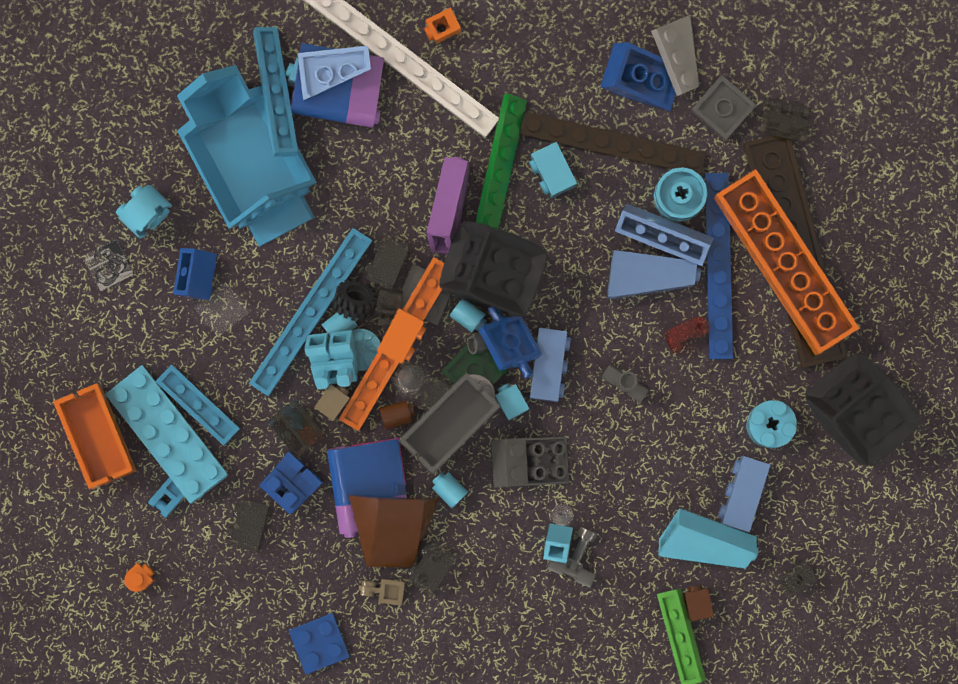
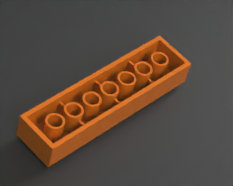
(786, 262)

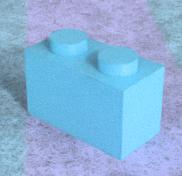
(553, 170)

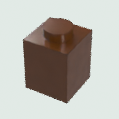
(698, 603)

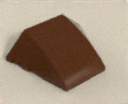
(391, 528)

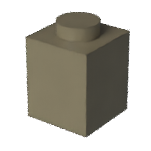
(333, 401)

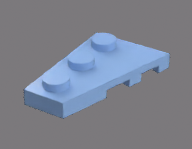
(330, 67)

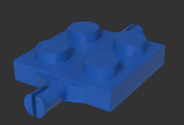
(510, 342)

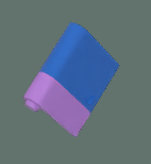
(347, 102)
(364, 470)

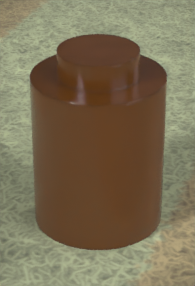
(397, 414)

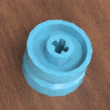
(683, 181)

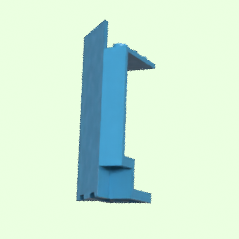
(236, 160)

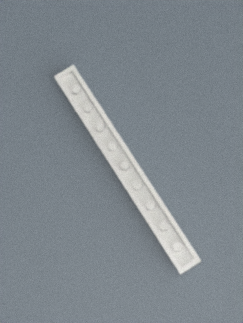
(407, 64)

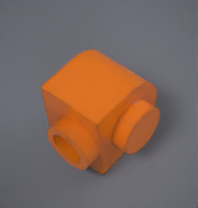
(139, 577)

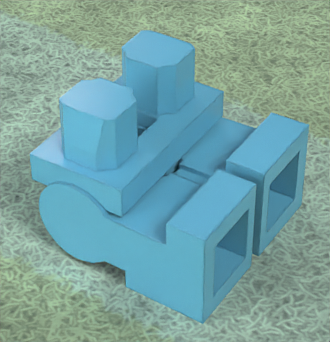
(332, 358)

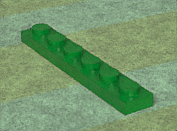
(501, 161)

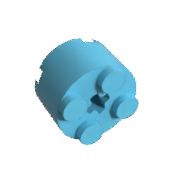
(144, 210)
(777, 412)

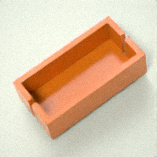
(94, 436)

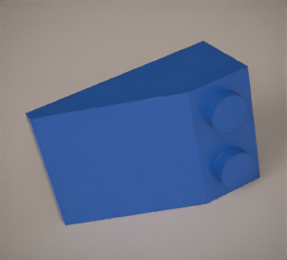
(638, 76)

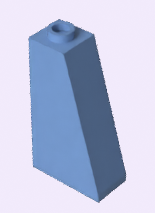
(645, 274)

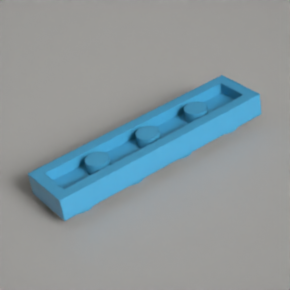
(197, 405)

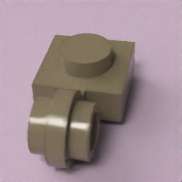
(389, 592)

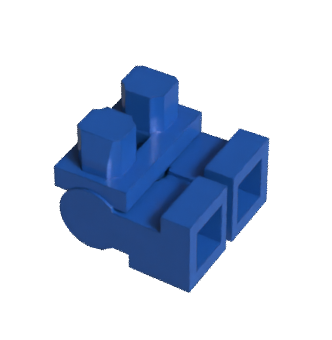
(279, 484)

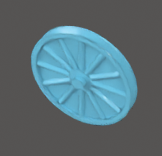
(365, 347)

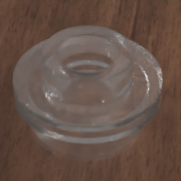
(561, 515)

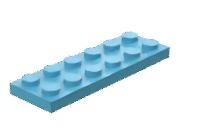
(166, 434)

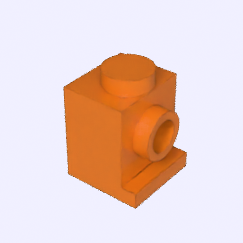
(444, 18)

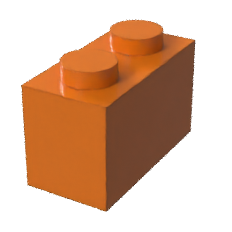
(401, 336)

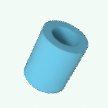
(468, 315)
(339, 323)
(449, 489)

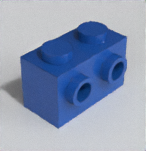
(195, 274)

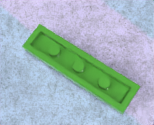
(681, 637)

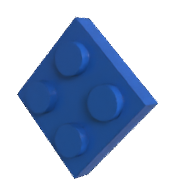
(319, 643)

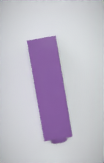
(448, 204)

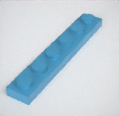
(275, 91)

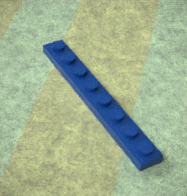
(718, 271)

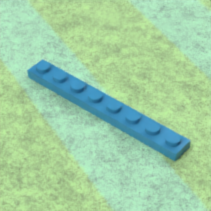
(310, 312)

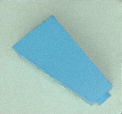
(706, 541)

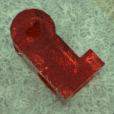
(690, 329)

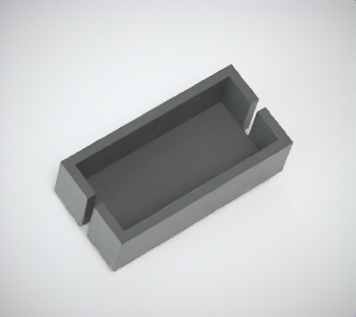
(449, 423)

